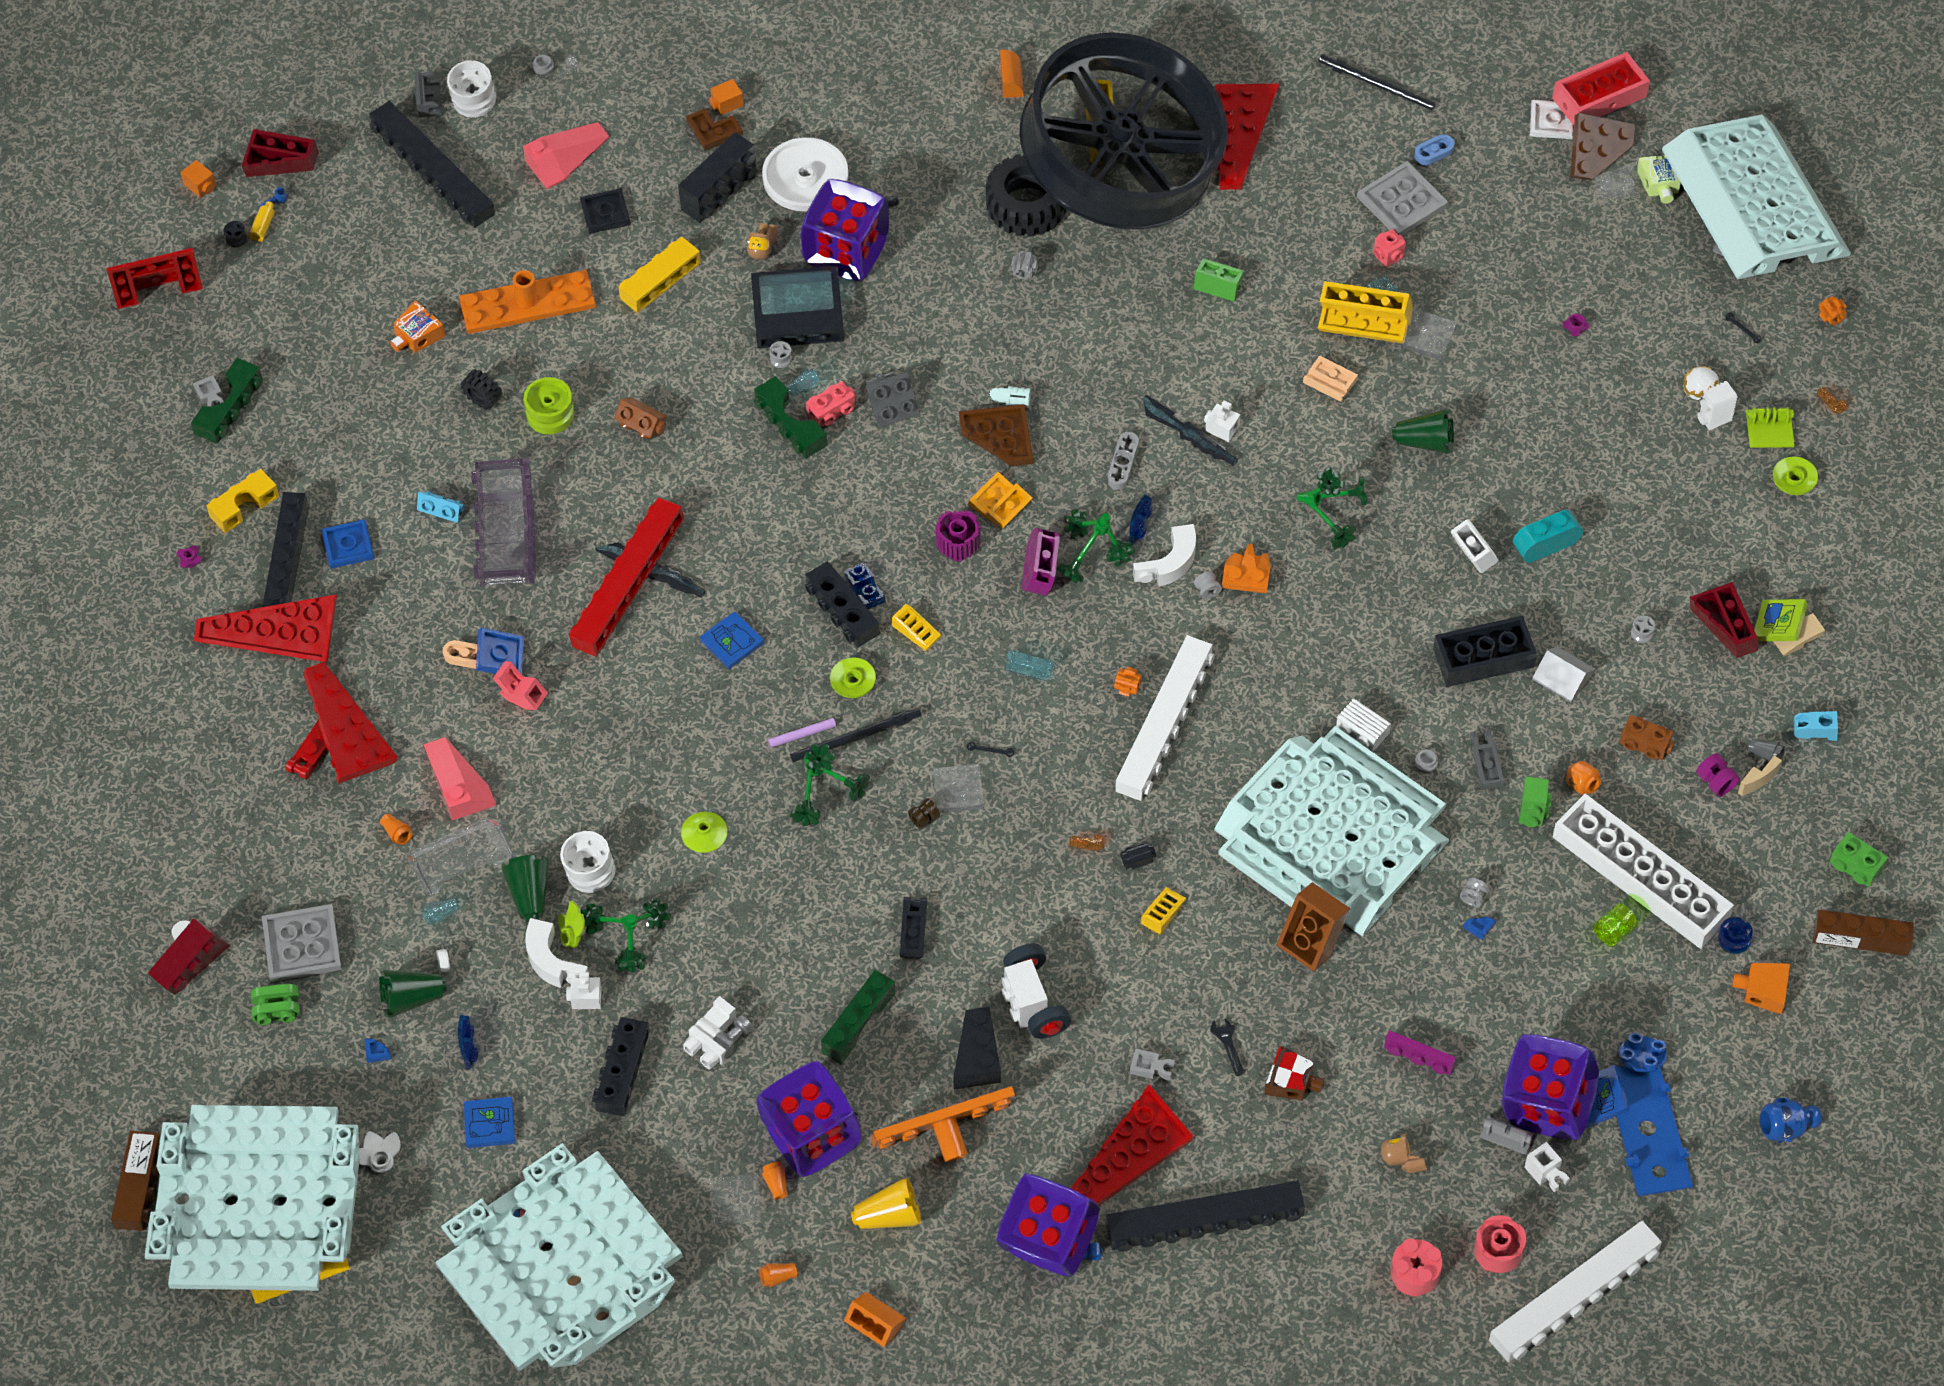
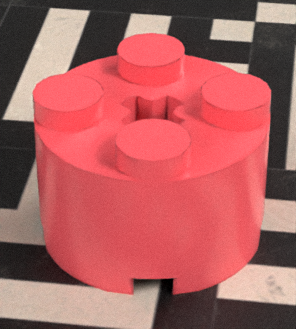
(1512, 1243)
(1414, 1254)

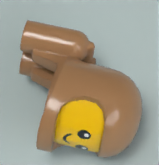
(761, 243)
(1398, 1152)

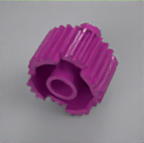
(957, 534)

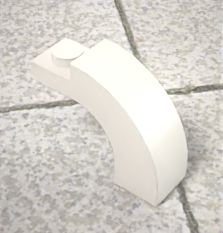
(1174, 564)
(551, 969)

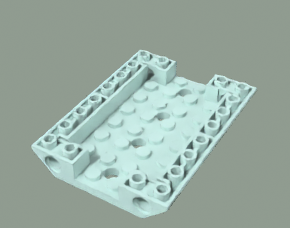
(1736, 201)

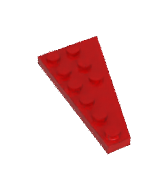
(1246, 116)
(285, 629)
(346, 730)
(1134, 1147)

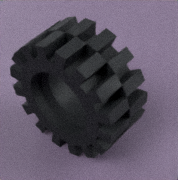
(481, 389)

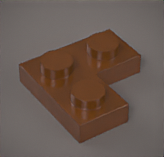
(710, 133)

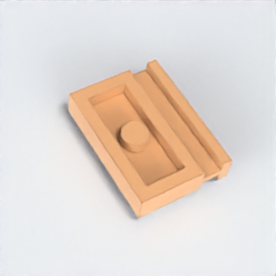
(1330, 378)

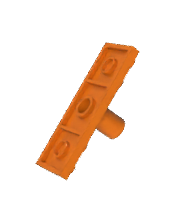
(526, 300)
(944, 1124)

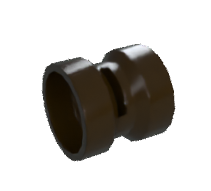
(924, 813)

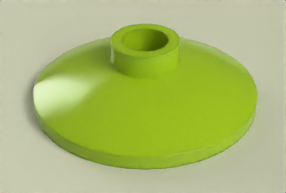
(1795, 468)
(852, 669)
(704, 840)

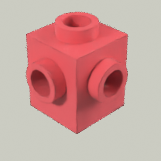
(1389, 247)

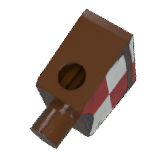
(1291, 1076)

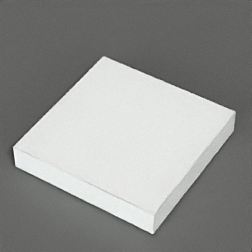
(1549, 121)

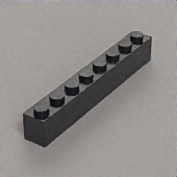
(431, 164)
(1205, 1215)

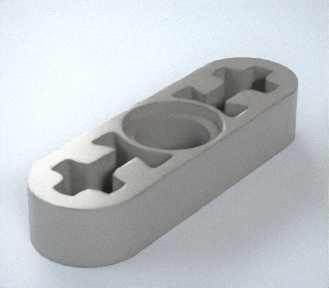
(1120, 452)

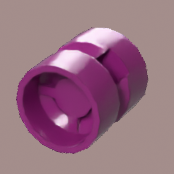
(1718, 775)

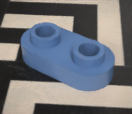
(1433, 151)

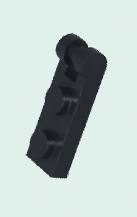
(913, 928)

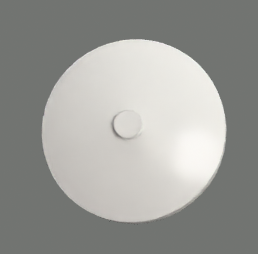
(799, 169)

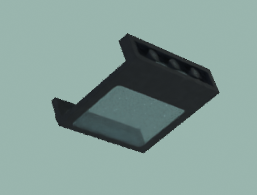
(797, 306)

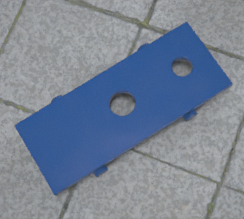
(1650, 1102)

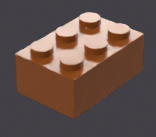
(1313, 926)

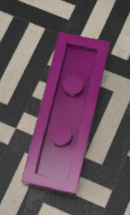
(1419, 1053)

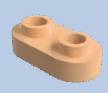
(466, 651)

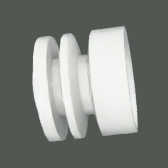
(471, 89)
(587, 861)

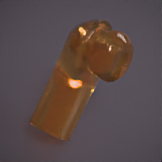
(1835, 405)
(1095, 843)

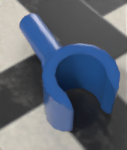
(278, 198)
(1094, 1252)

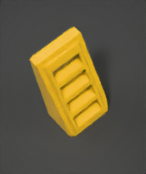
(913, 616)
(1153, 923)

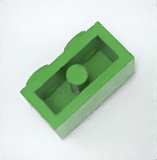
(1534, 802)
(1858, 860)

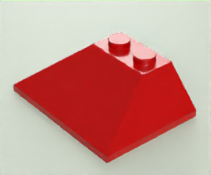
(151, 272)

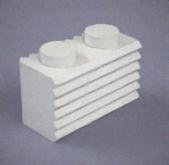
(1717, 405)
(1474, 546)
(1363, 725)

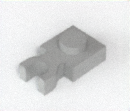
(208, 391)
(1148, 1064)

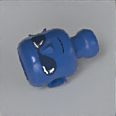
(1787, 1119)

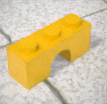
(255, 488)

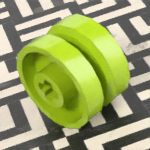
(548, 405)

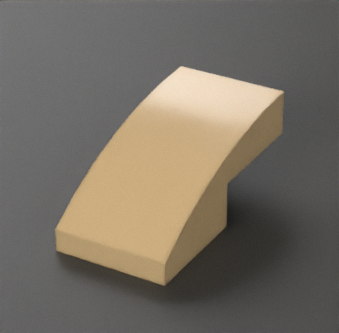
(1809, 631)
(1756, 779)

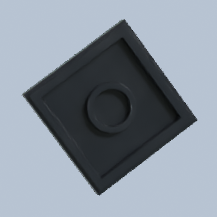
(605, 211)

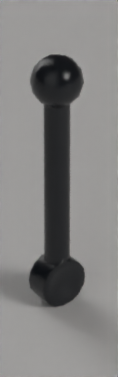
(1730, 317)
(1009, 752)

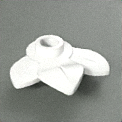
(378, 1148)

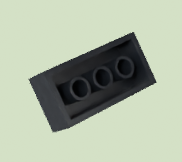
(717, 177)
(1484, 651)

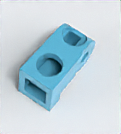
(1816, 725)

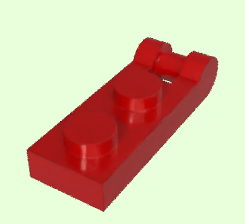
(309, 752)

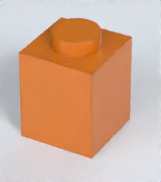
(726, 97)
(198, 179)

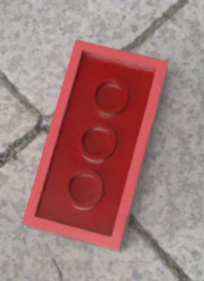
(1601, 88)

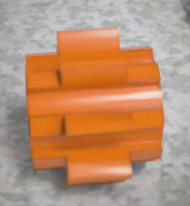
(1832, 310)
(1128, 681)

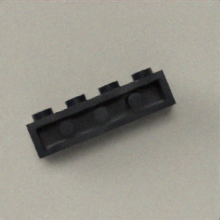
(621, 1066)

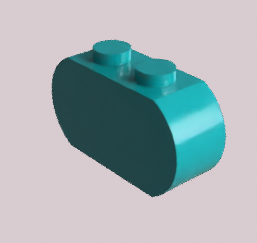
(1547, 536)

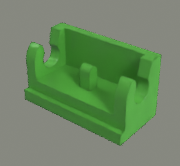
(1218, 279)

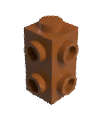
(640, 417)
(1647, 738)

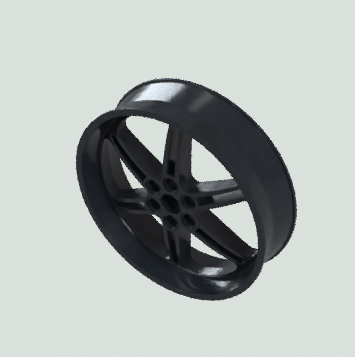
(1121, 134)

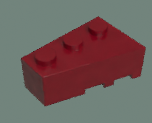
(278, 154)
(1726, 618)
(187, 956)

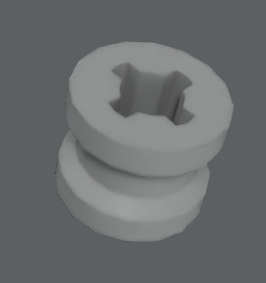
(776, 350)
(1207, 585)
(1639, 625)
(1474, 892)

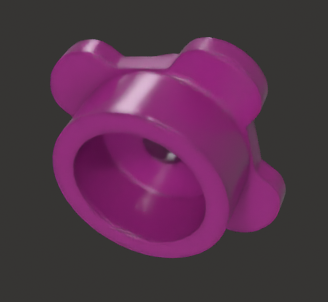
(1576, 319)
(190, 561)

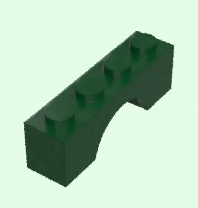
(213, 421)
(805, 436)
(845, 1031)

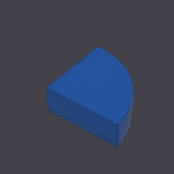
(1479, 926)
(376, 1051)

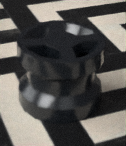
(233, 228)

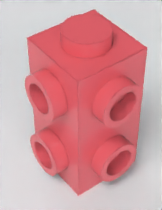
(831, 404)

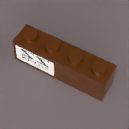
(1863, 932)
(137, 1181)

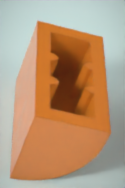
(1011, 74)
(874, 1319)

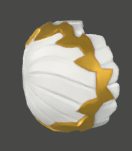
(1698, 380)

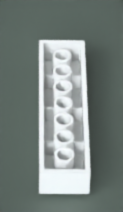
(1642, 871)

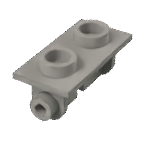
(1506, 1135)

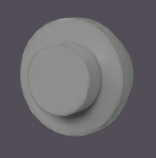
(543, 64)
(1426, 760)

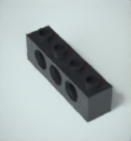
(825, 578)

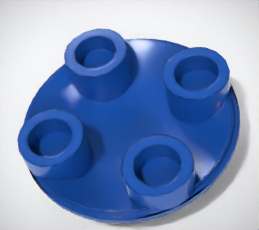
(1642, 1053)

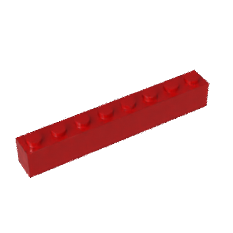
(626, 576)

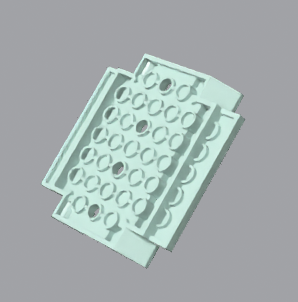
(1357, 794)
(257, 1158)
(595, 1235)

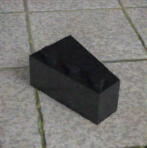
(977, 1052)

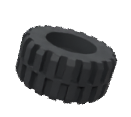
(1017, 215)

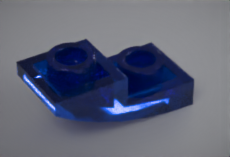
(1138, 521)
(864, 585)
(466, 1042)

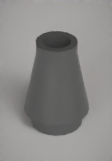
(1766, 749)

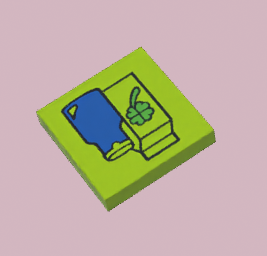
(1780, 619)

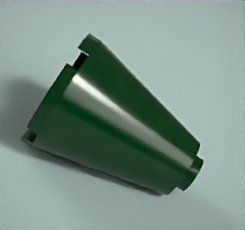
(1426, 432)
(527, 884)
(409, 990)

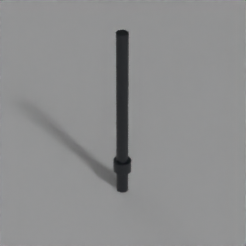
(1340, 66)
(897, 719)

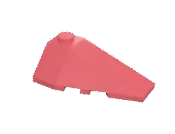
(558, 154)
(459, 783)

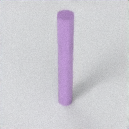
(803, 732)

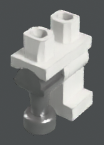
(710, 1036)

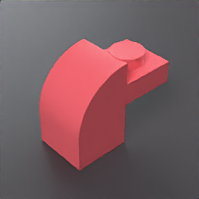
(520, 690)

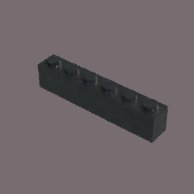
(286, 549)

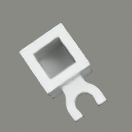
(1222, 421)
(584, 992)
(1545, 1166)

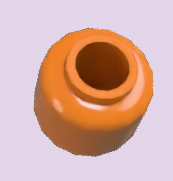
(1583, 777)

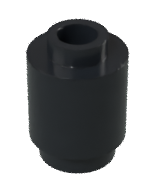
(1138, 855)

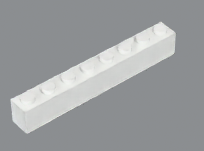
(1164, 718)
(1575, 1291)

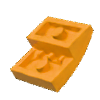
(999, 500)

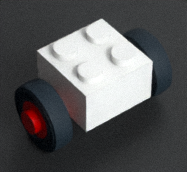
(1027, 995)

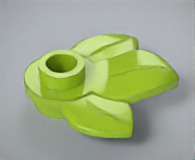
(571, 926)

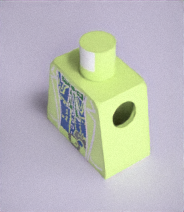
(1658, 177)

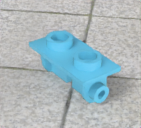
(437, 506)

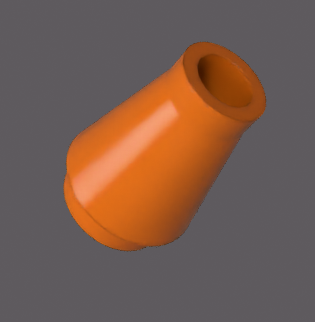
(397, 830)
(775, 1178)
(774, 1274)

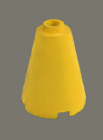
(888, 1208)

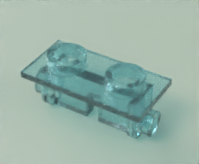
(1029, 665)

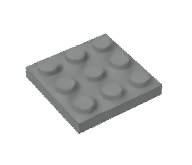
(1402, 199)
(301, 943)

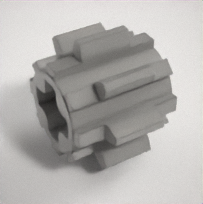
(1024, 265)

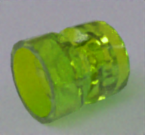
(1615, 924)

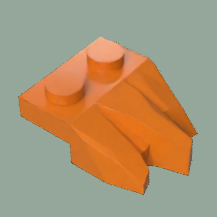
(1247, 571)

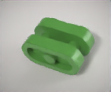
(275, 1003)

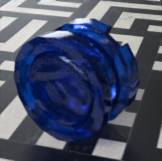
(1735, 935)

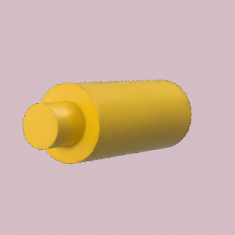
(262, 222)

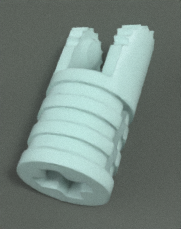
(1004, 395)

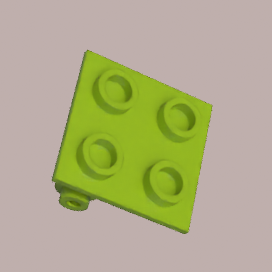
(1770, 428)

